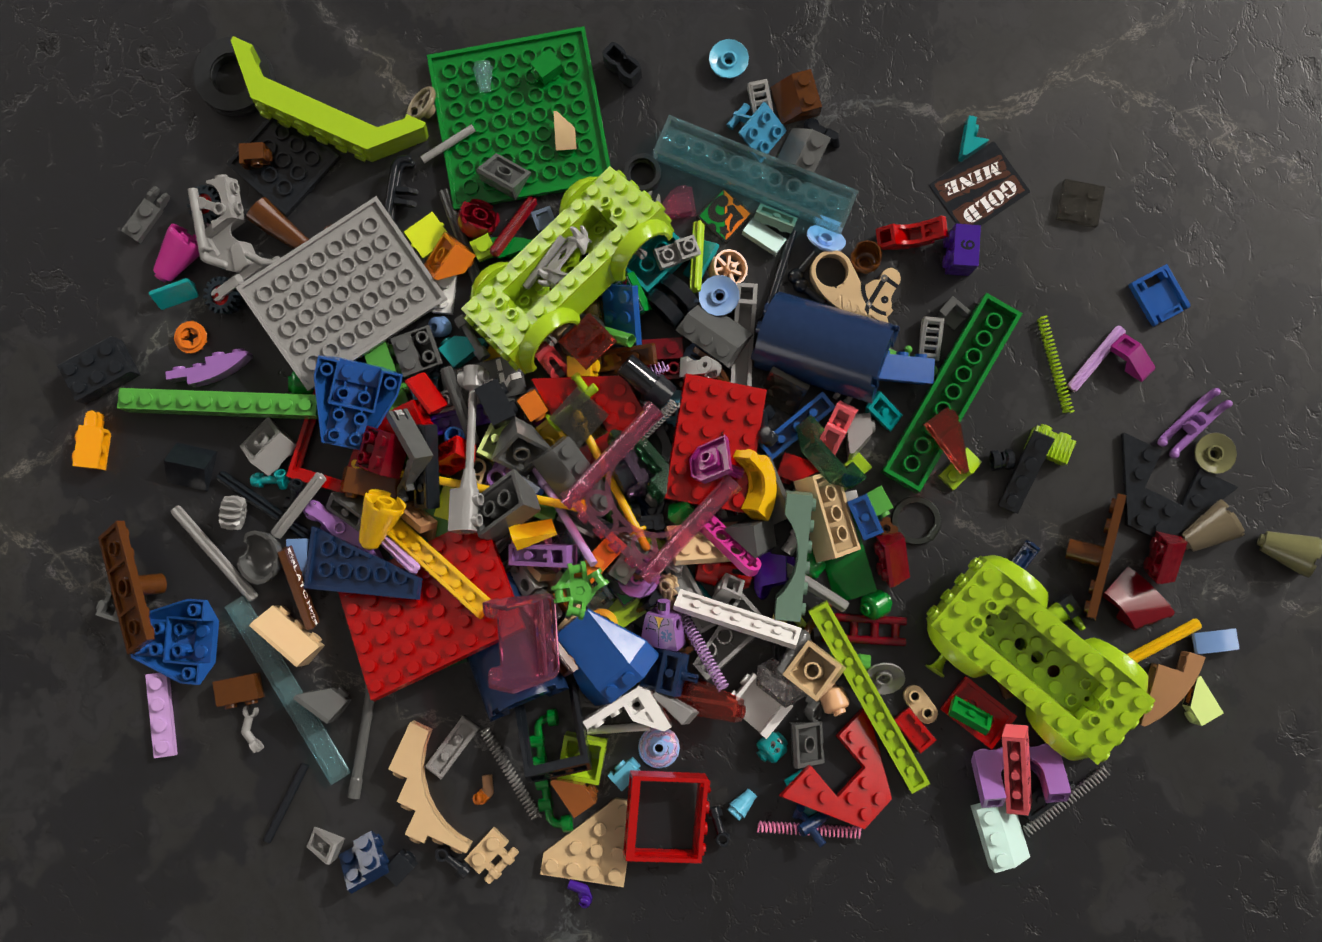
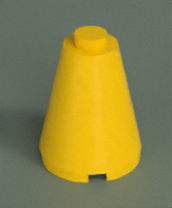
(378, 517)

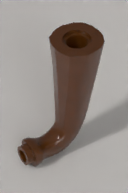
(273, 222)

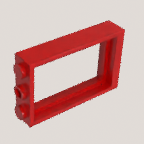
(295, 469)

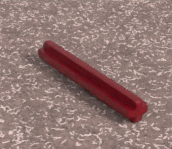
(513, 226)

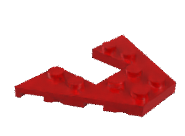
(614, 397)
(863, 794)

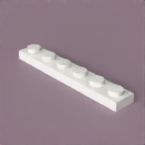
(737, 619)

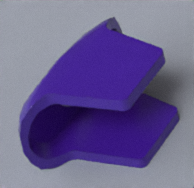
(772, 573)

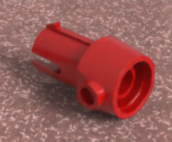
(712, 573)

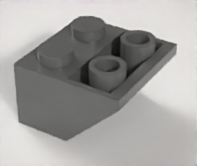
(416, 352)

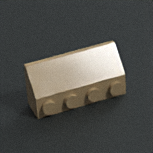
(833, 524)

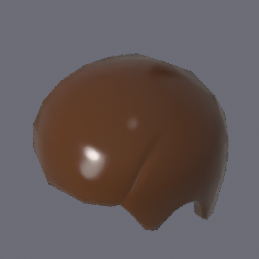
(866, 257)

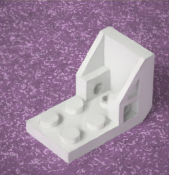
(648, 713)

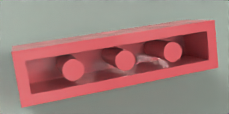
(1017, 769)

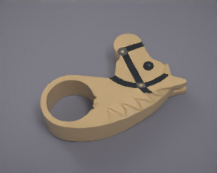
(867, 300)

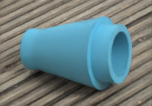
(740, 806)

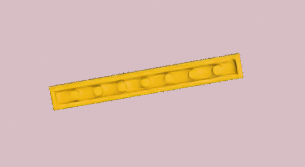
(439, 567)

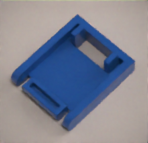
(1161, 299)

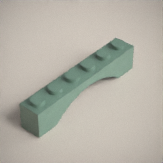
(790, 597)

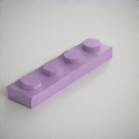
(161, 715)

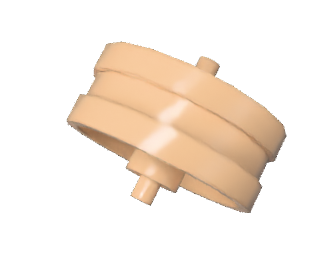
(729, 267)

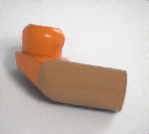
(485, 792)

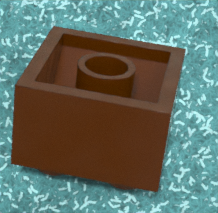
(796, 97)

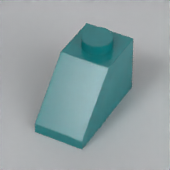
(458, 350)

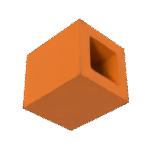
(533, 405)

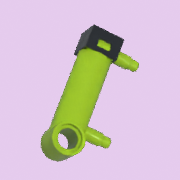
(1063, 608)

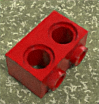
(452, 455)

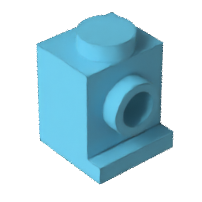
(621, 776)

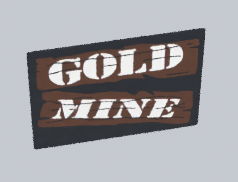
(980, 187)

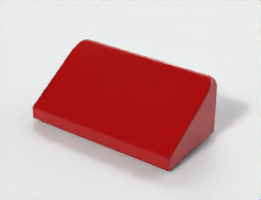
(426, 393)

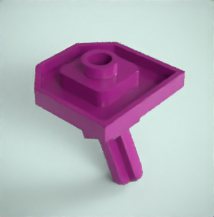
(713, 461)

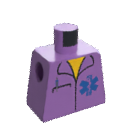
(664, 627)

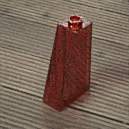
(711, 703)

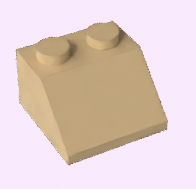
(814, 670)

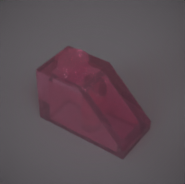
(680, 203)

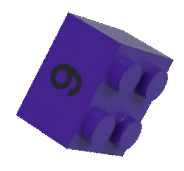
(962, 249)

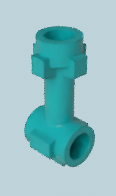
(279, 478)

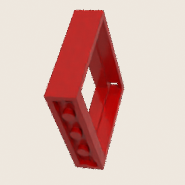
(700, 826)

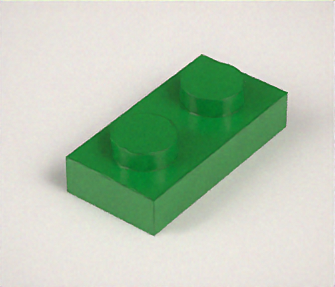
(970, 715)

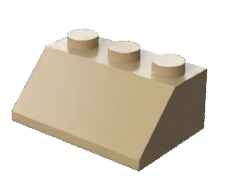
(288, 635)

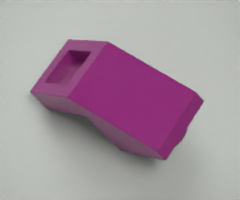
(1138, 362)

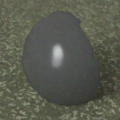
(261, 558)

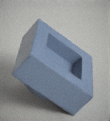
(542, 218)

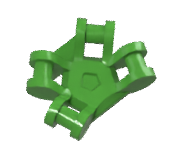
(578, 589)

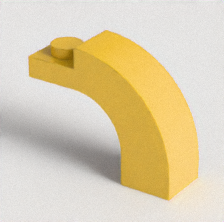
(762, 484)

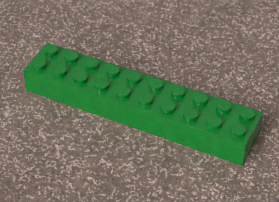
(952, 388)

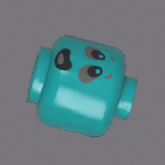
(772, 748)

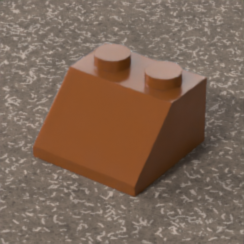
(575, 794)

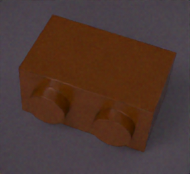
(238, 689)

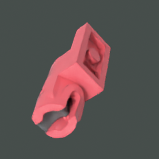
(551, 360)

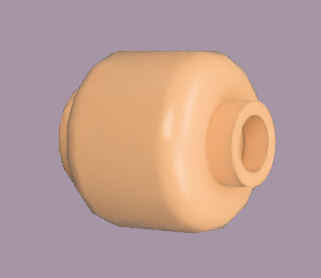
(835, 701)

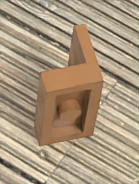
(420, 521)

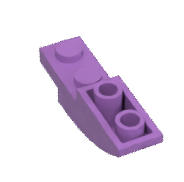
(216, 368)

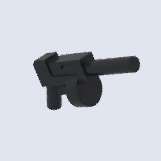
(652, 521)

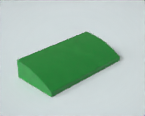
(851, 573)

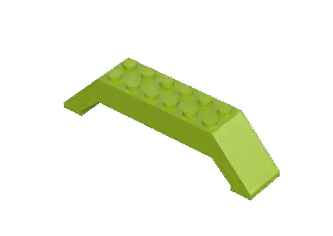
(321, 120)

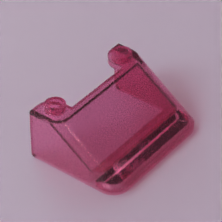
(525, 641)

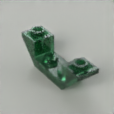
(823, 459)
(655, 463)

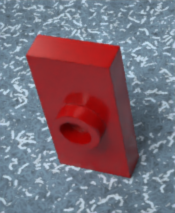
(914, 730)

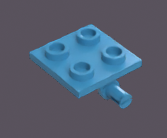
(761, 129)

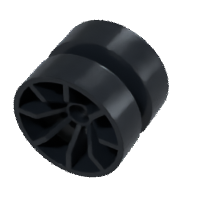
(676, 296)

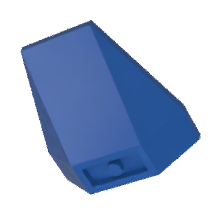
(351, 398)
(183, 641)

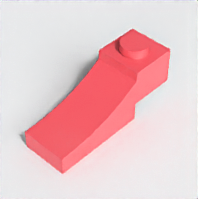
(838, 425)

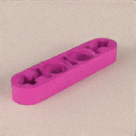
(726, 545)

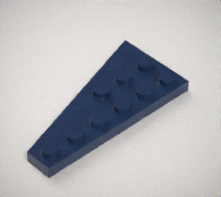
(349, 569)

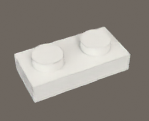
(448, 287)

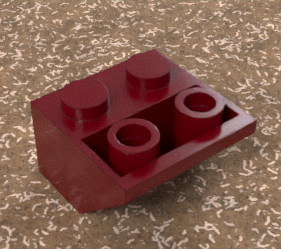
(670, 352)
(381, 453)
(1164, 557)
(892, 558)

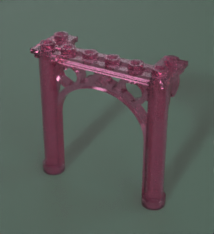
(680, 535)

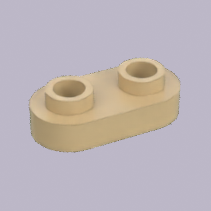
(920, 704)

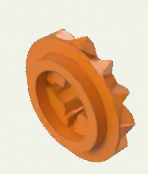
(183, 333)

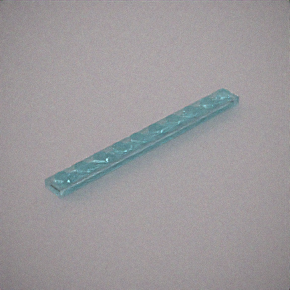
(286, 688)

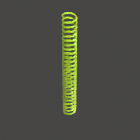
(1055, 364)

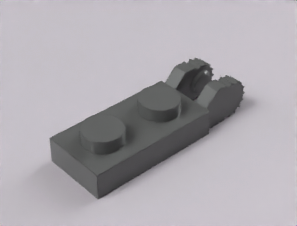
(146, 215)

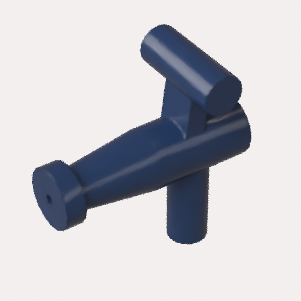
(810, 825)

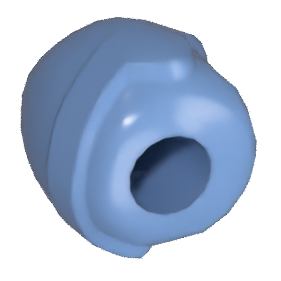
(440, 326)

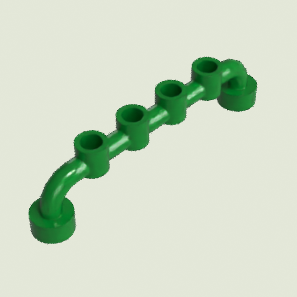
(546, 803)

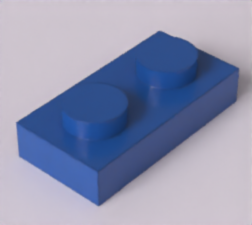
(865, 516)

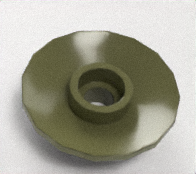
(1224, 451)

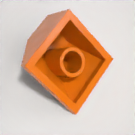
(449, 258)

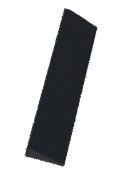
(427, 484)

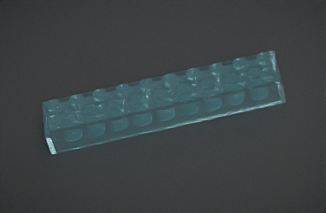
(754, 174)

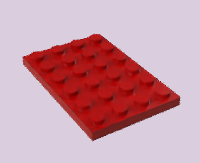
(706, 413)

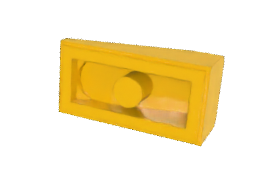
(531, 533)

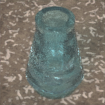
(483, 75)

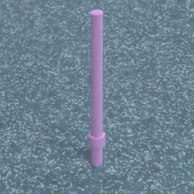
(567, 521)

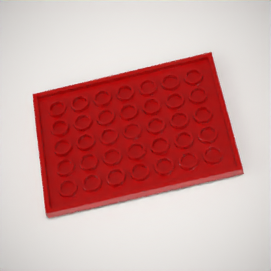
(413, 638)

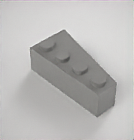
(726, 642)

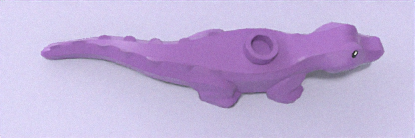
(334, 525)

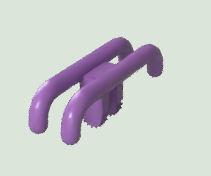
(1193, 422)

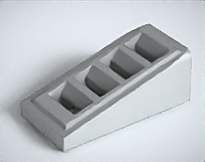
(755, 86)
(938, 339)
(680, 711)

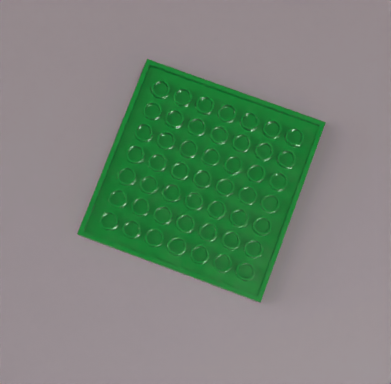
(519, 115)

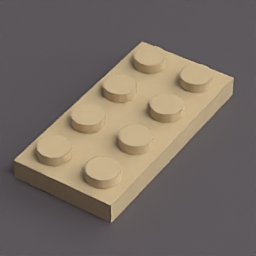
(701, 550)

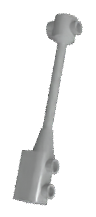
(465, 500)

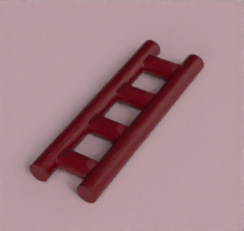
(874, 638)

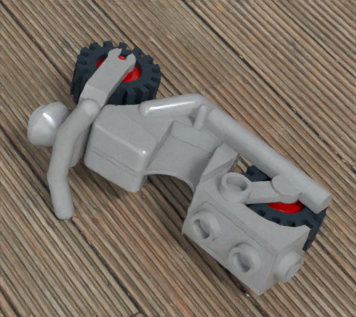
(218, 245)

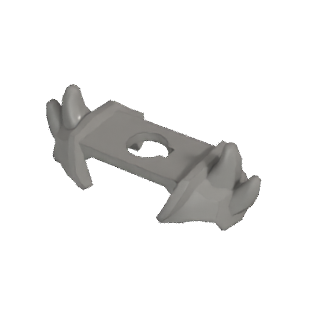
(552, 273)

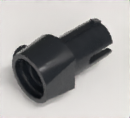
(651, 386)

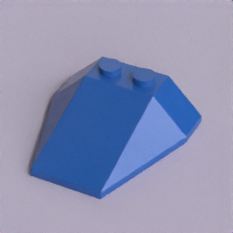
(606, 656)

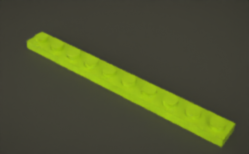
(869, 697)

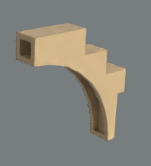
(415, 795)

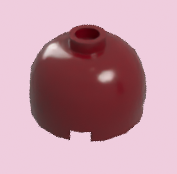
(477, 218)

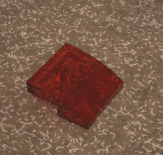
(587, 341)

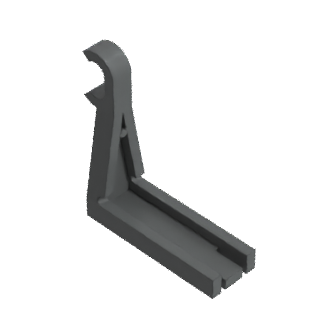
(414, 446)

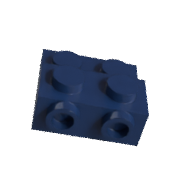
(364, 861)

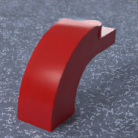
(912, 235)

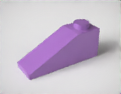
(544, 555)

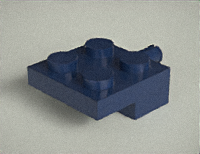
(669, 673)

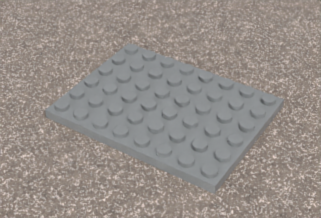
(342, 291)

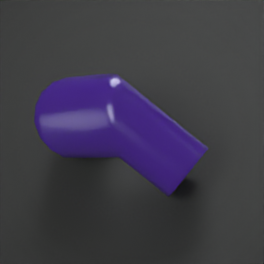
(583, 892)

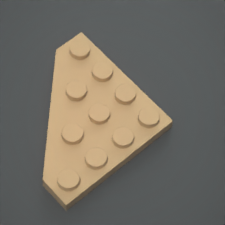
(592, 849)

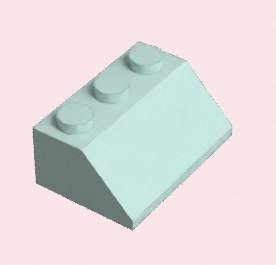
(1000, 837)

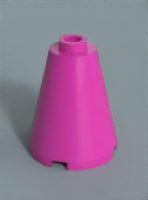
(176, 253)

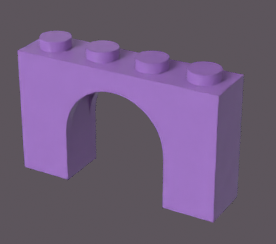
(1043, 762)

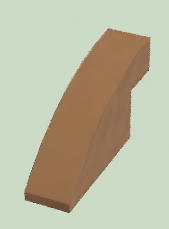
(1171, 685)

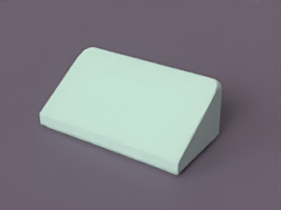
(763, 236)

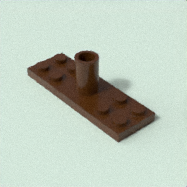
(1098, 555)
(129, 587)

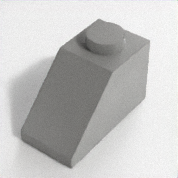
(859, 434)

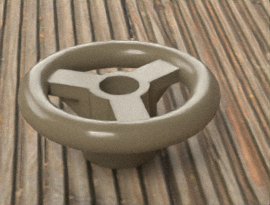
(424, 105)

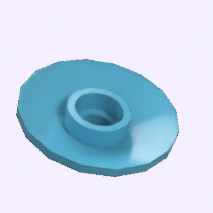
(730, 50)

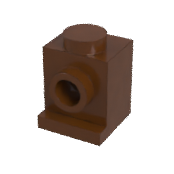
(254, 155)

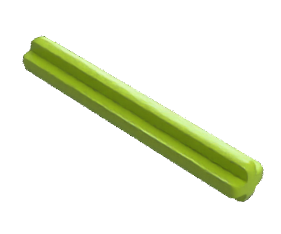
(697, 262)

